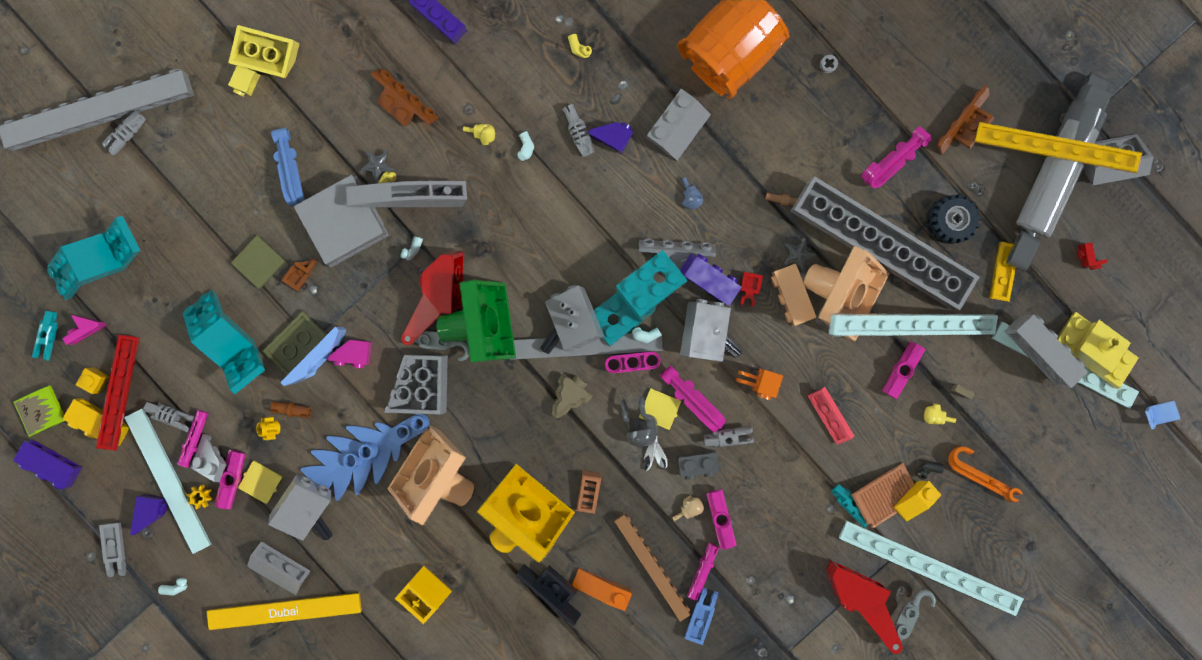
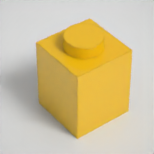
(93, 380)

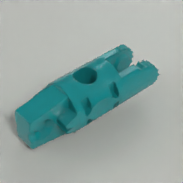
(49, 326)
(846, 500)

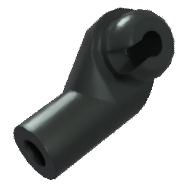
(928, 467)

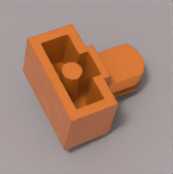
(765, 383)

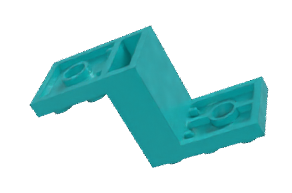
(93, 258)
(638, 296)
(223, 341)

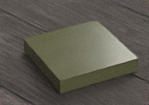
(258, 262)

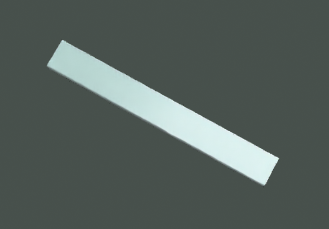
(167, 481)

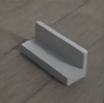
(278, 568)

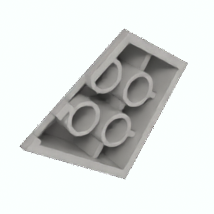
(420, 386)

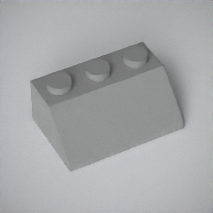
(678, 125)
(1101, 175)

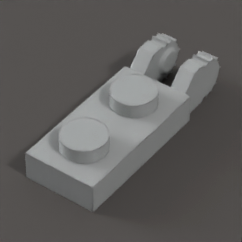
(112, 548)

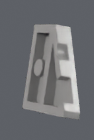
(208, 460)

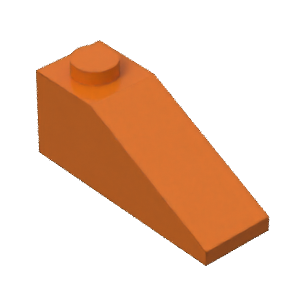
(602, 589)

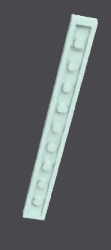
(912, 324)
(931, 568)

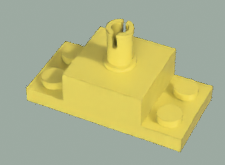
(1099, 348)

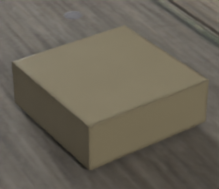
(962, 391)

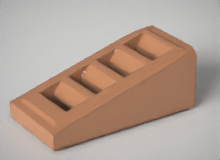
(591, 476)

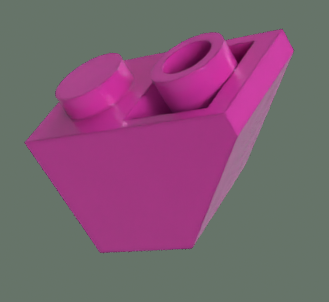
(352, 352)

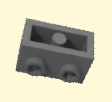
(698, 464)

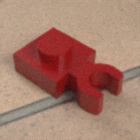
(750, 285)

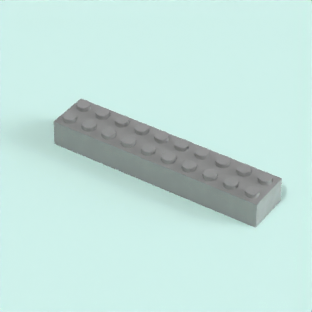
(887, 243)

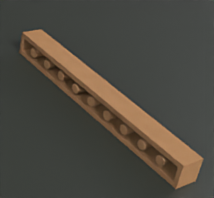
(650, 563)

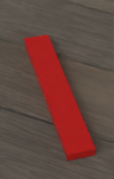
(117, 393)

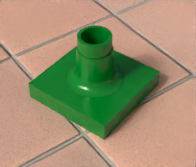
(482, 322)

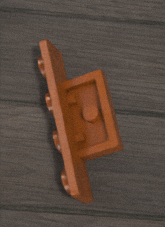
(400, 101)
(966, 127)

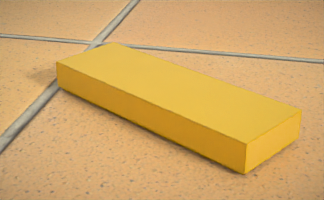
(1002, 275)

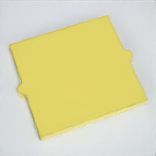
(662, 407)
(260, 482)

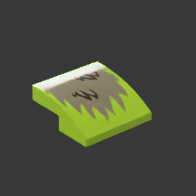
(39, 411)

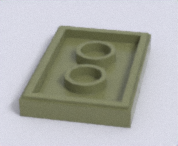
(294, 342)

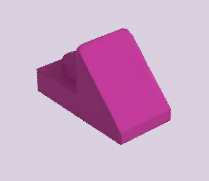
(85, 328)

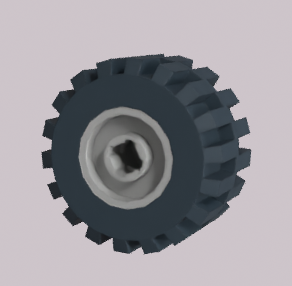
(953, 219)

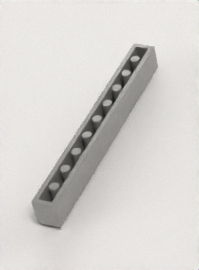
(96, 110)

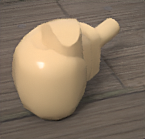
(691, 507)

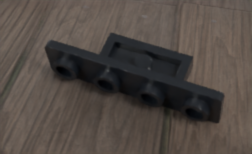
(553, 590)

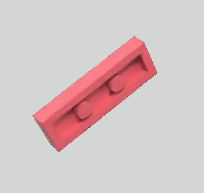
(831, 415)

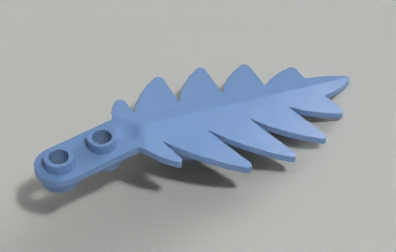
(358, 457)

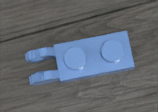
(701, 618)

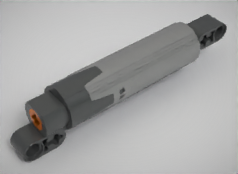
(1057, 175)

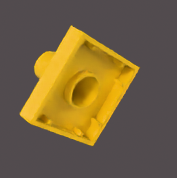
(525, 515)

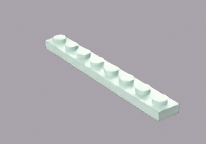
(1124, 395)

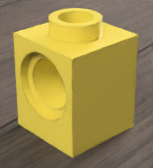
(243, 81)

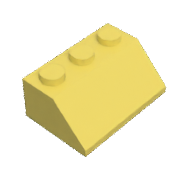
(263, 52)

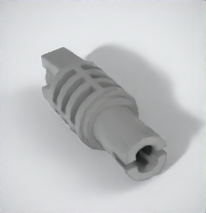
(578, 131)

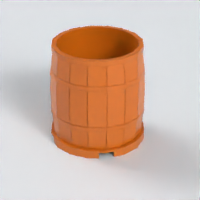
(733, 43)

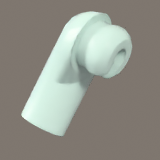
(527, 148)
(414, 249)
(645, 337)
(173, 590)

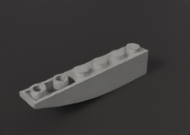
(408, 194)

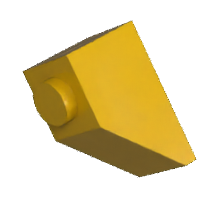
(917, 500)

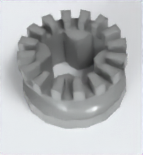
(828, 58)

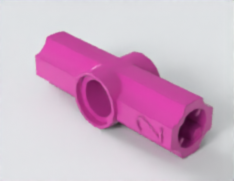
(910, 359)
(227, 491)
(718, 507)

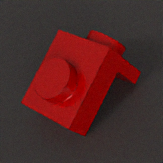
(1087, 256)

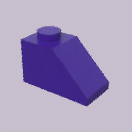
(613, 135)
(147, 511)

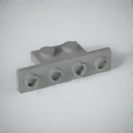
(677, 251)

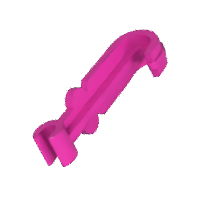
(878, 174)
(694, 400)

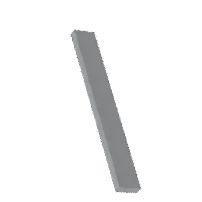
(627, 344)

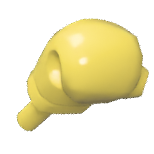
(484, 132)
(934, 415)

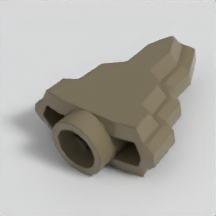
(570, 395)

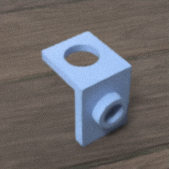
(1162, 413)

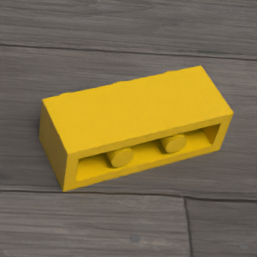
(88, 418)

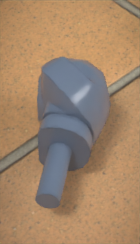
(693, 197)

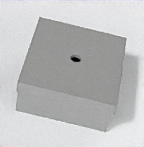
(340, 229)

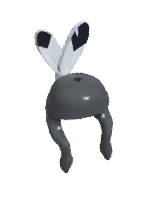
(644, 434)

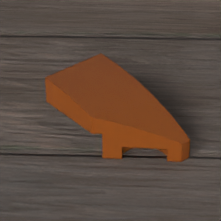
(299, 274)

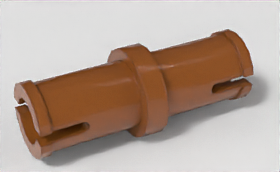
(290, 409)

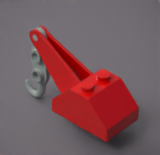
(440, 295)
(869, 598)

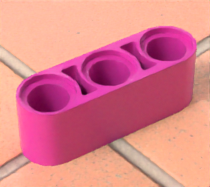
(642, 364)

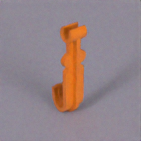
(980, 477)

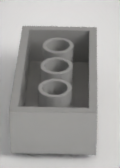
(1046, 351)

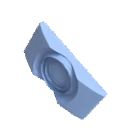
(316, 357)

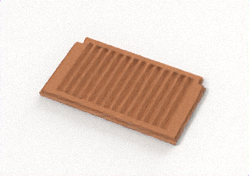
(882, 494)

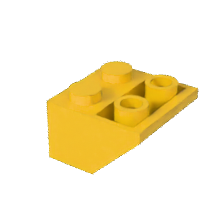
(423, 594)

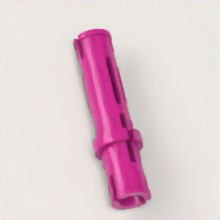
(190, 444)
(705, 566)

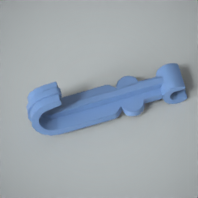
(287, 168)

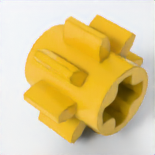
(268, 428)
(196, 500)

